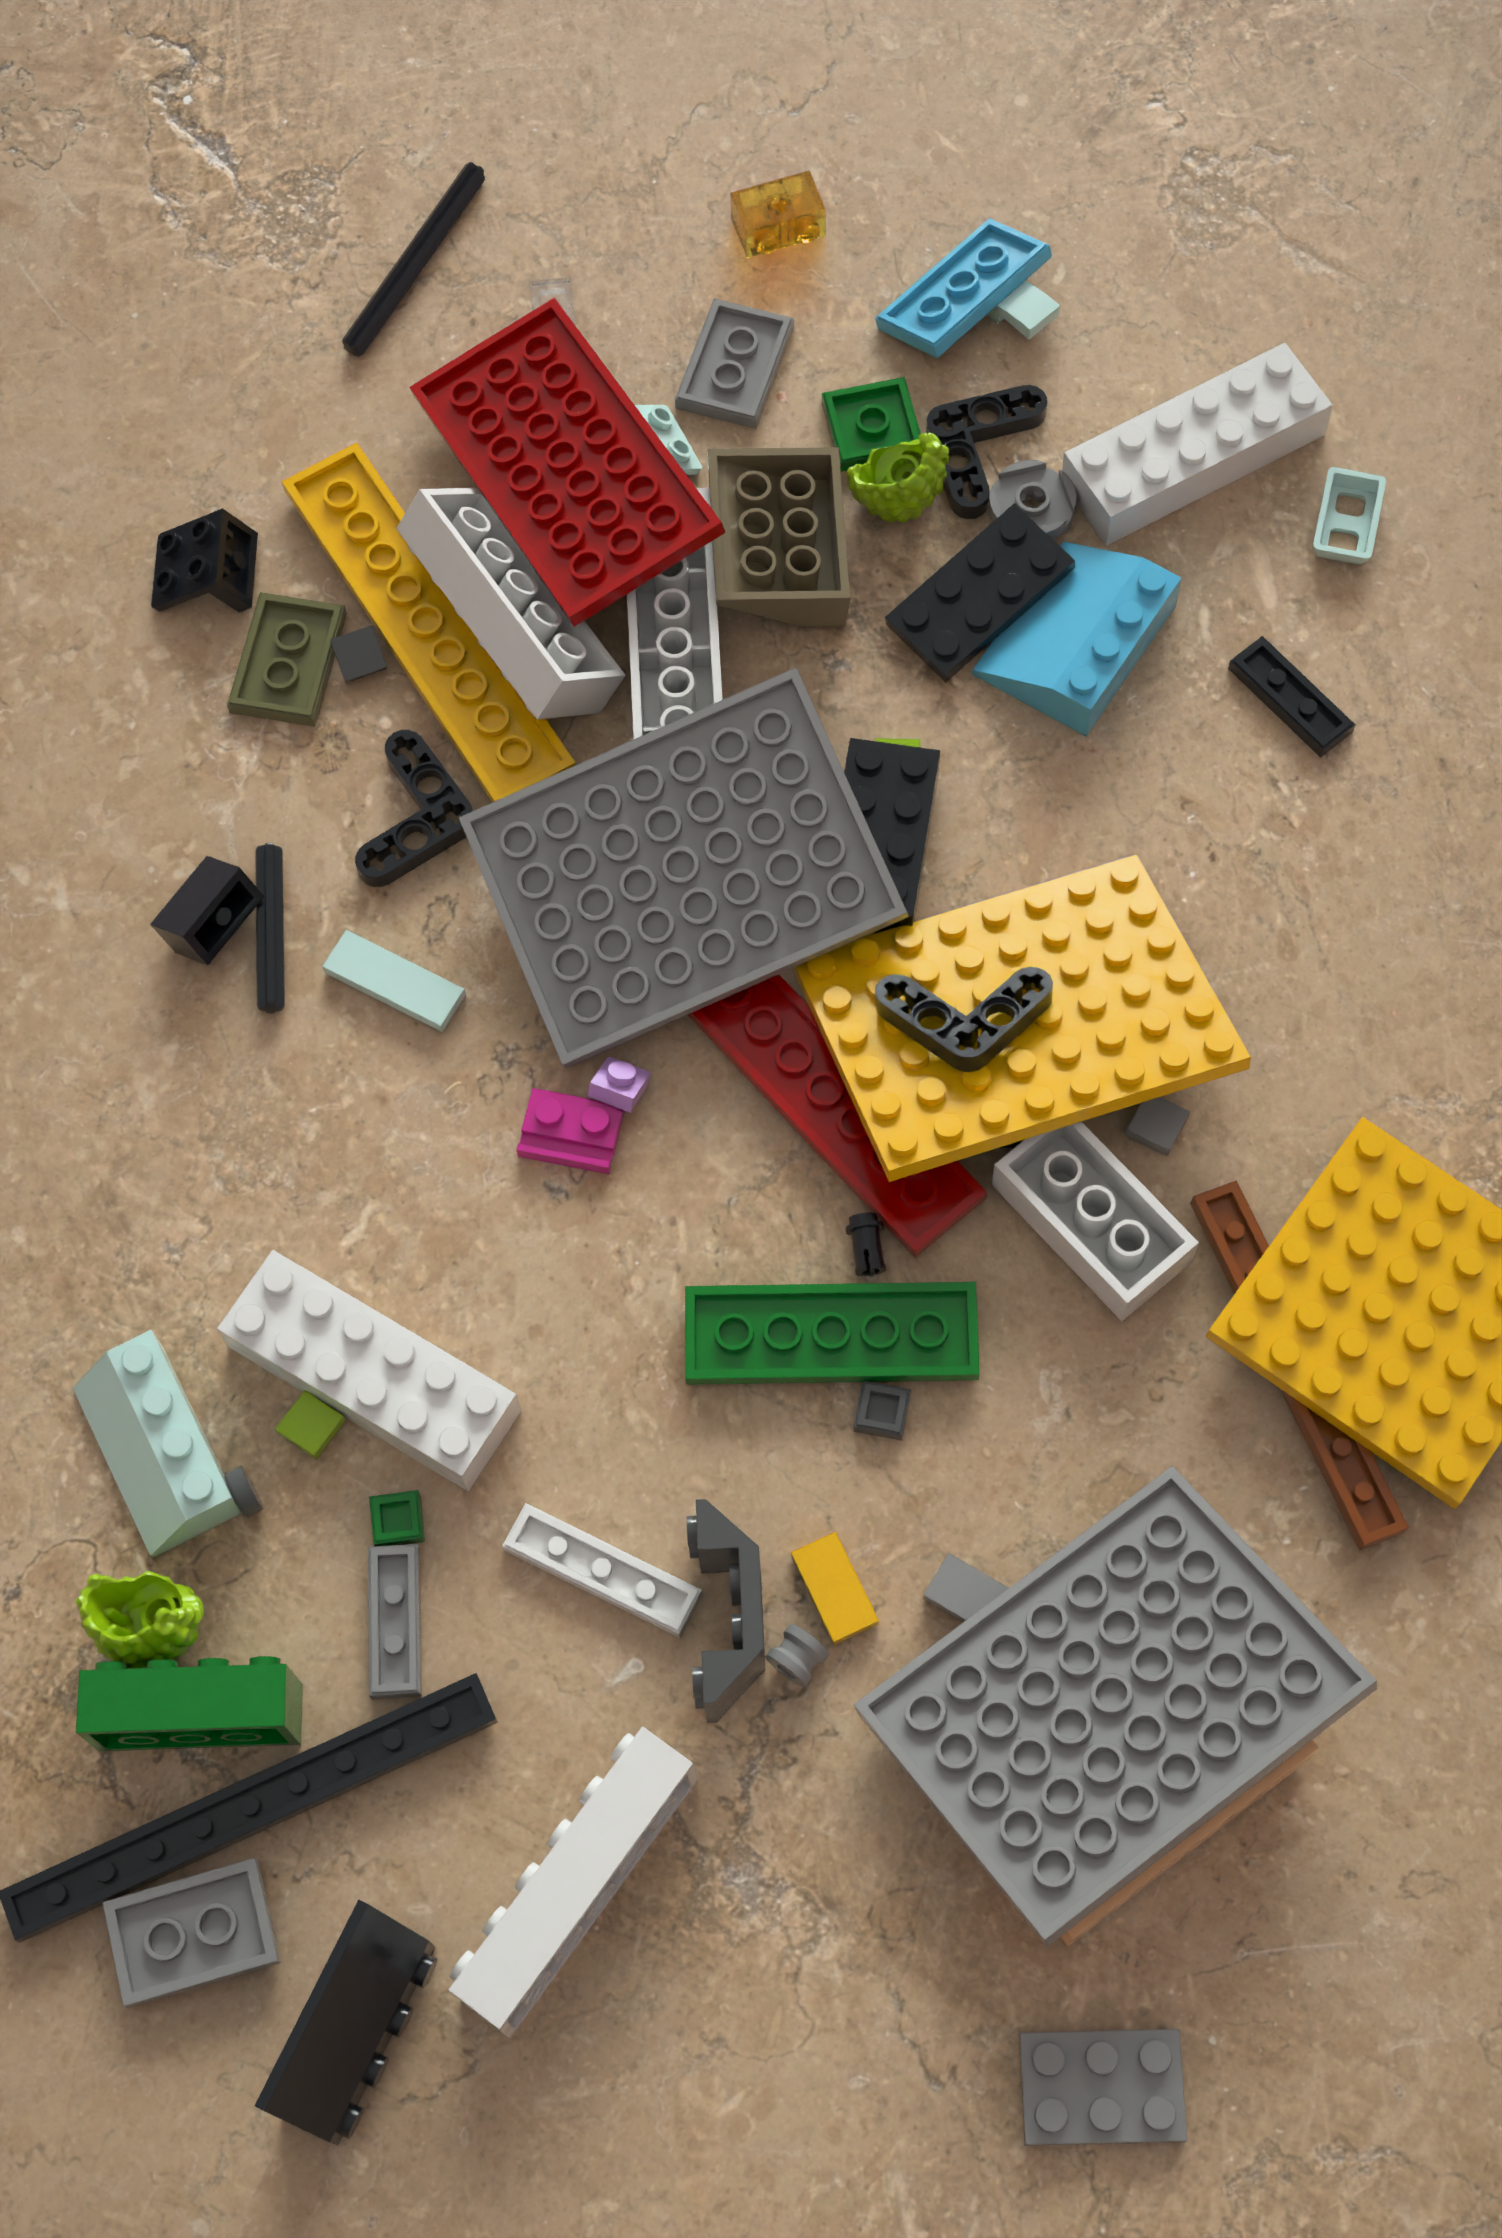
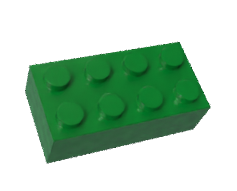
(189, 1705)

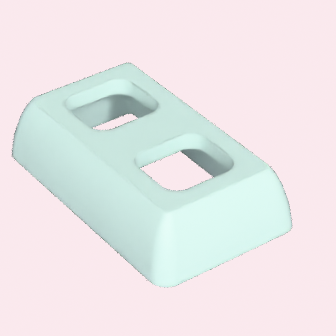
(1357, 485)

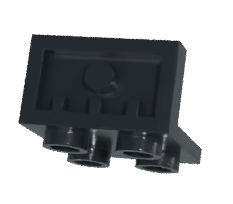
(206, 557)

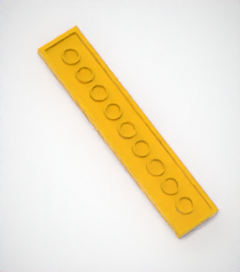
(455, 676)

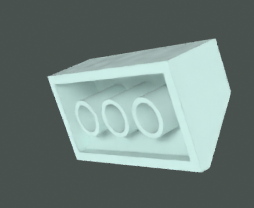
(154, 1444)

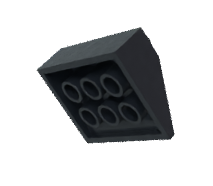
(348, 2025)

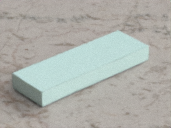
(394, 980)

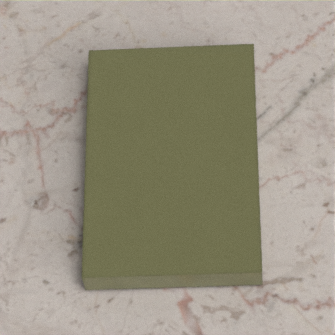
(286, 659)

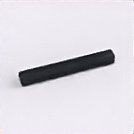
(270, 929)

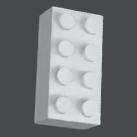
(1095, 1215)

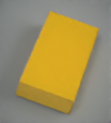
(834, 1588)

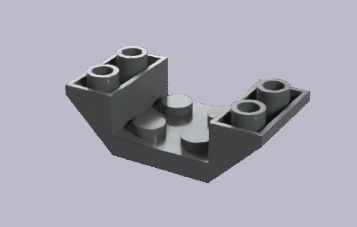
(722, 1549)

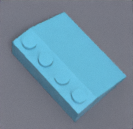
(1082, 636)

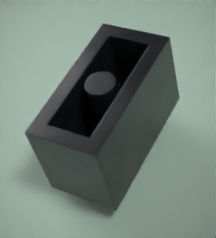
(207, 910)

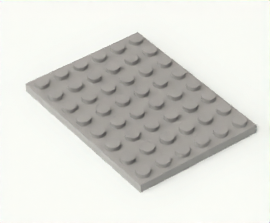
(682, 867)
(1113, 1702)

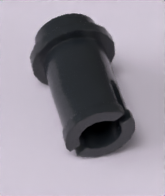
(866, 1243)

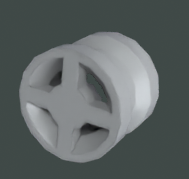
(797, 1655)

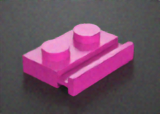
(570, 1131)

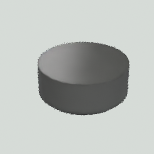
(243, 1491)

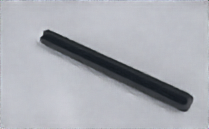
(413, 259)

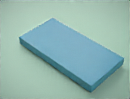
(963, 287)

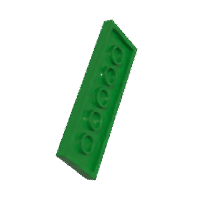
(831, 1333)

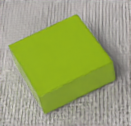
(310, 1424)

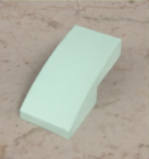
(1026, 310)

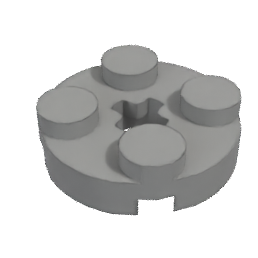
(1045, 485)

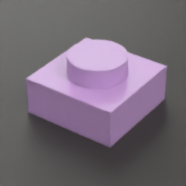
(619, 1084)

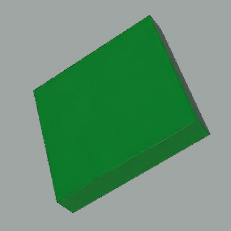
(869, 419)

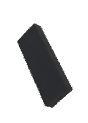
(1291, 696)

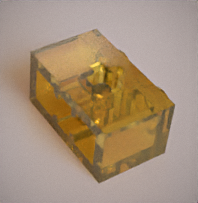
(778, 214)

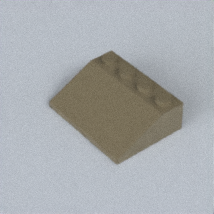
(782, 534)

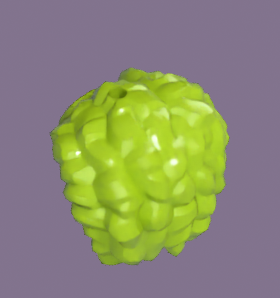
(900, 478)
(139, 1617)

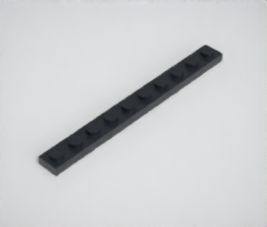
(246, 1808)

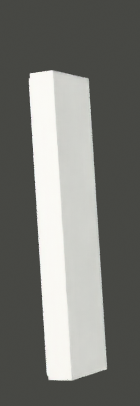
(602, 1570)

